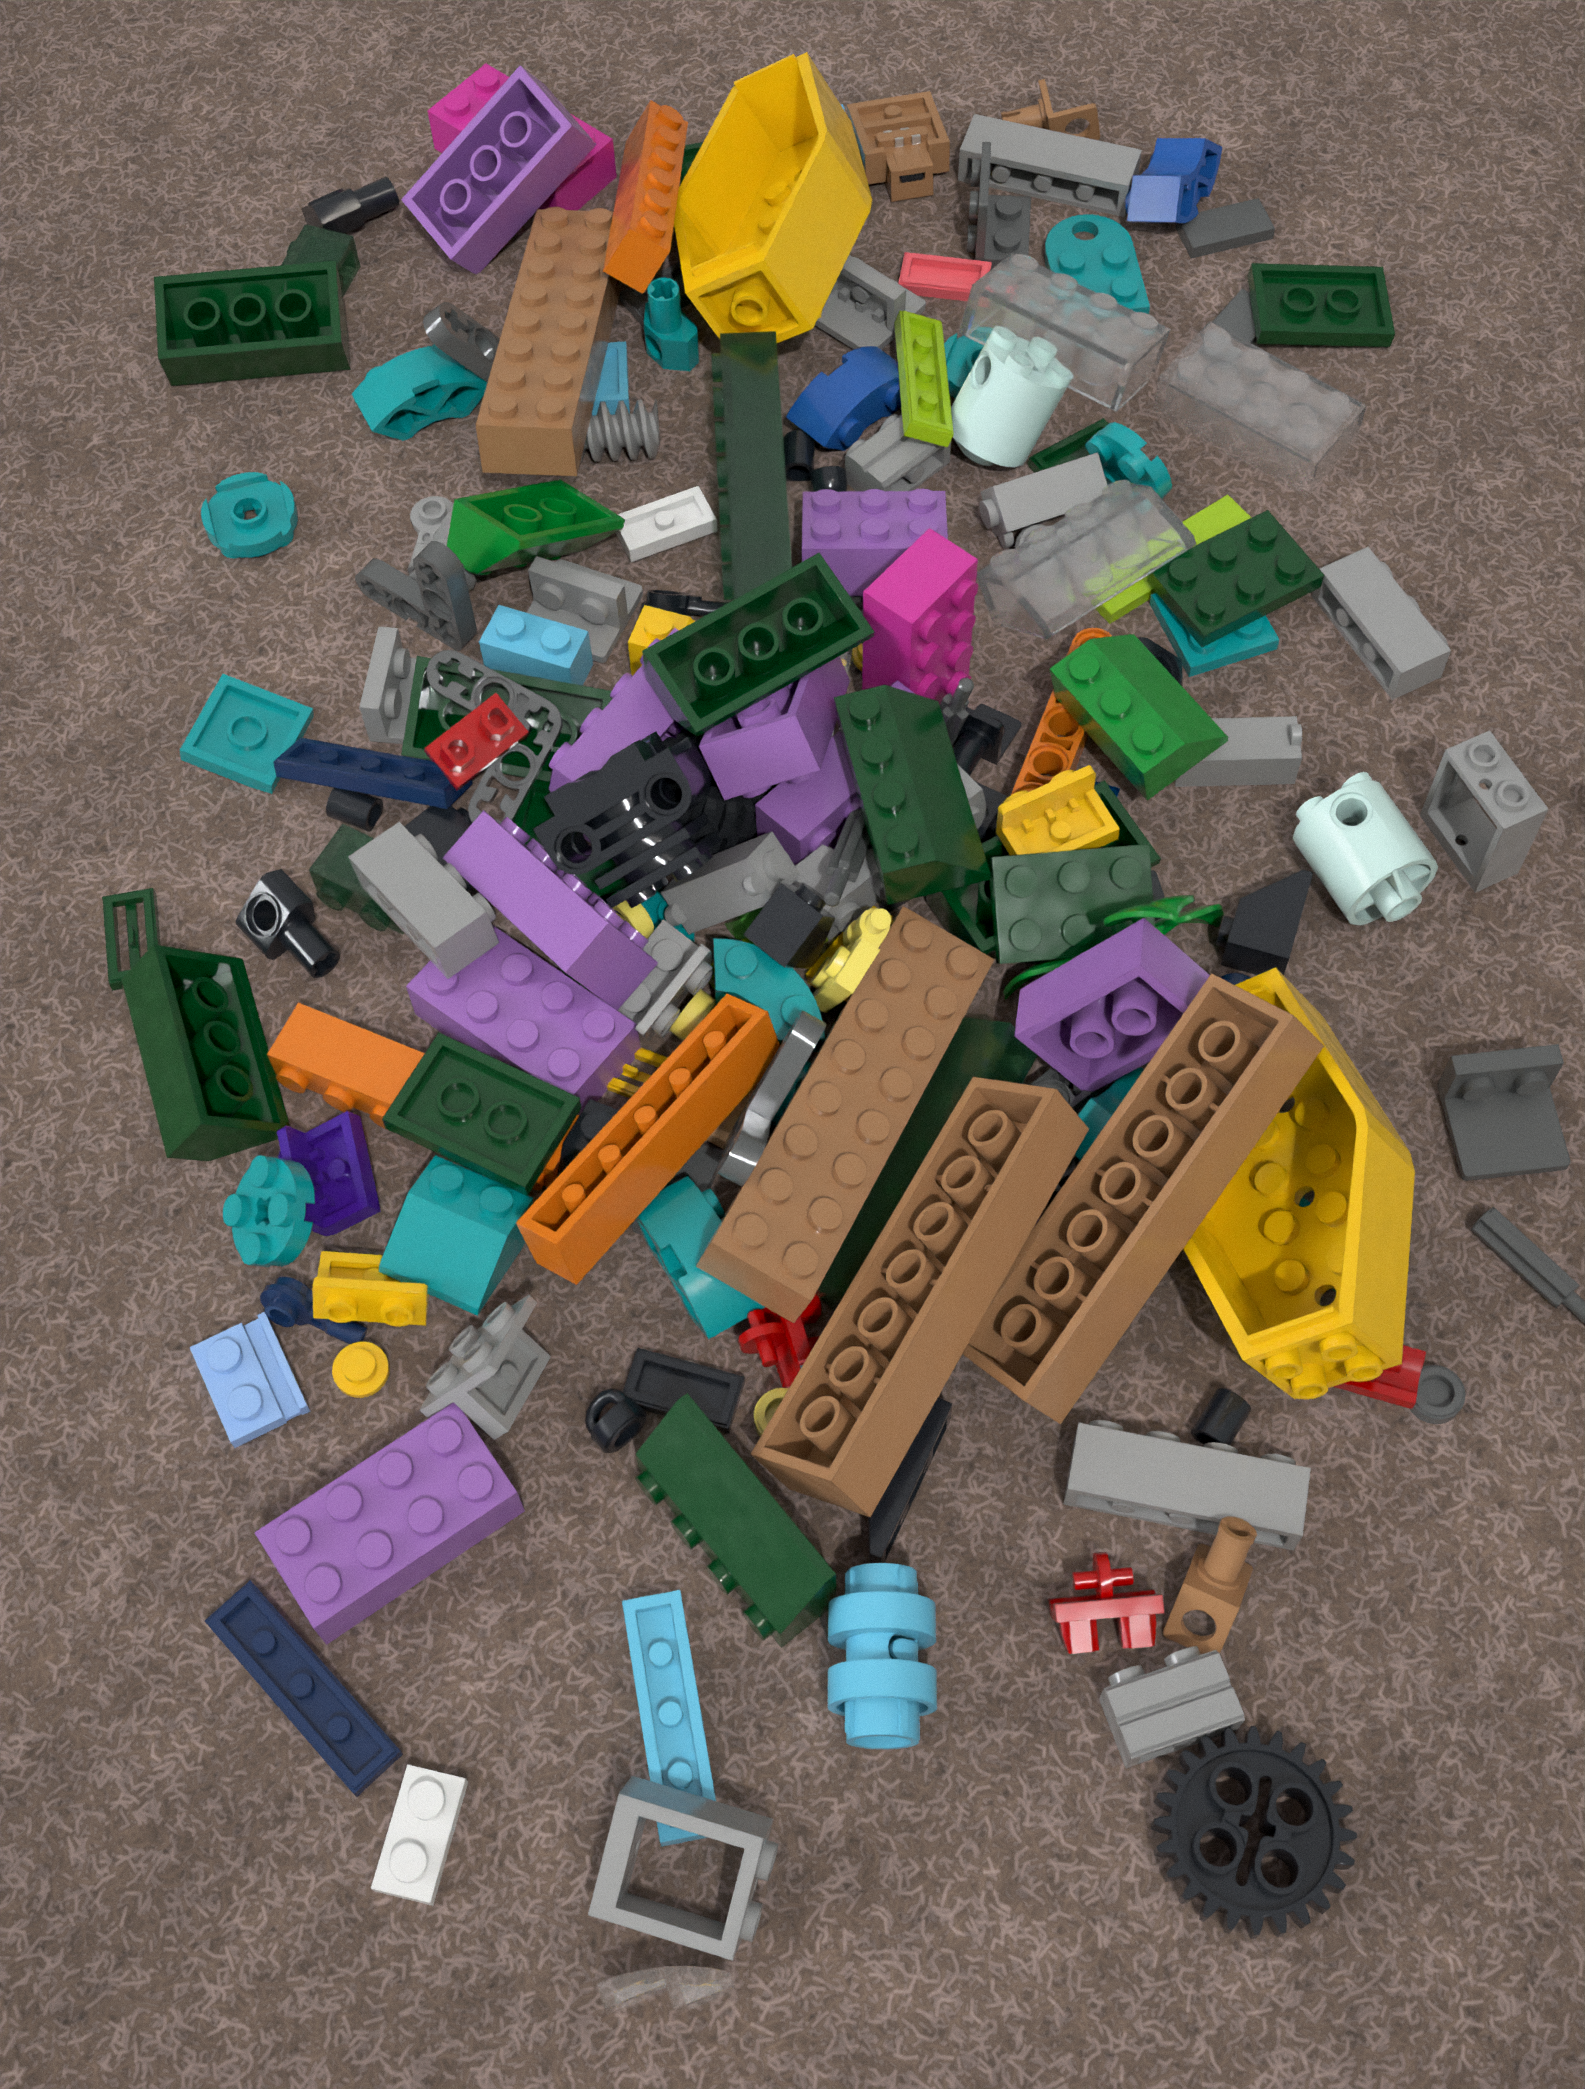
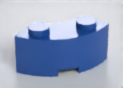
(1174, 181)
(850, 399)

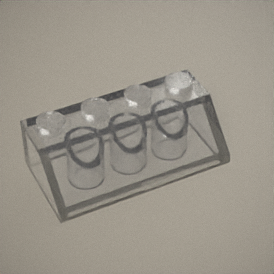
(1082, 560)

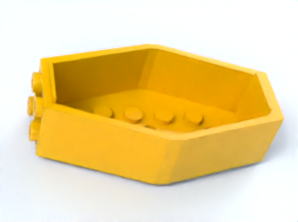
(771, 203)
(1274, 1260)

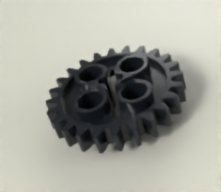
(1307, 1849)

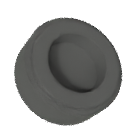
(1438, 1395)

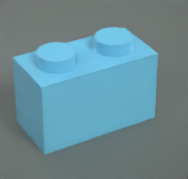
(536, 647)

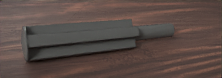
(954, 708)
(847, 857)
(1529, 1261)

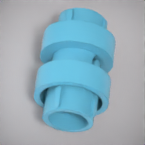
(882, 1682)

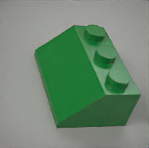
(524, 523)
(1135, 711)

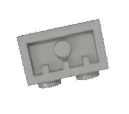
(387, 688)
(679, 970)

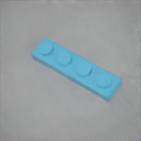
(668, 1700)

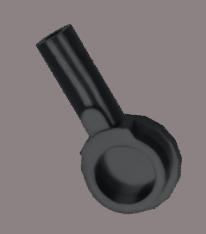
(680, 602)

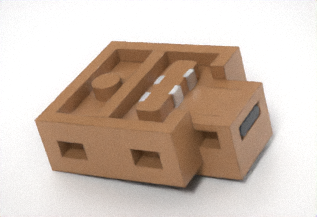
(901, 143)

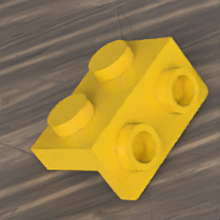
(1056, 816)
(355, 1290)

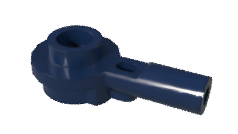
(291, 1303)

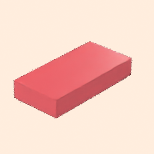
(941, 275)

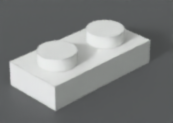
(666, 524)
(419, 1835)

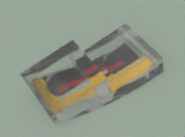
(686, 1986)

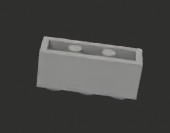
(1381, 623)
(425, 898)

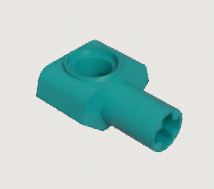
(668, 332)

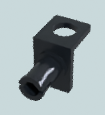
(984, 737)

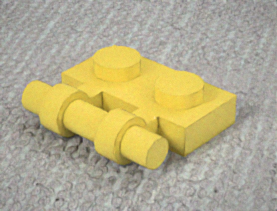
(843, 972)

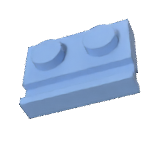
(249, 1380)

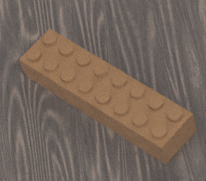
(550, 348)
(846, 1117)
(1140, 1194)
(920, 1294)

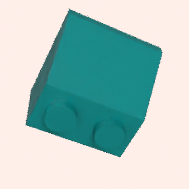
(456, 1235)

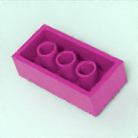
(463, 103)
(922, 619)

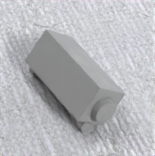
(1040, 496)
(1256, 754)
(729, 884)

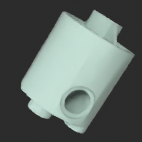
(1008, 398)
(1364, 851)

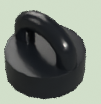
(618, 1424)

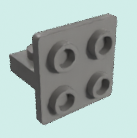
(865, 306)
(583, 600)
(490, 1370)

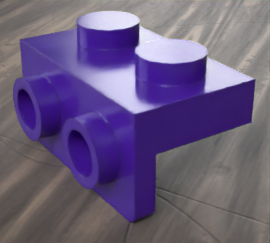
(339, 1170)

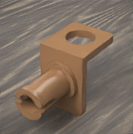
(1042, 115)
(1214, 1585)

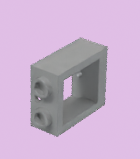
(1509, 802)
(698, 1815)

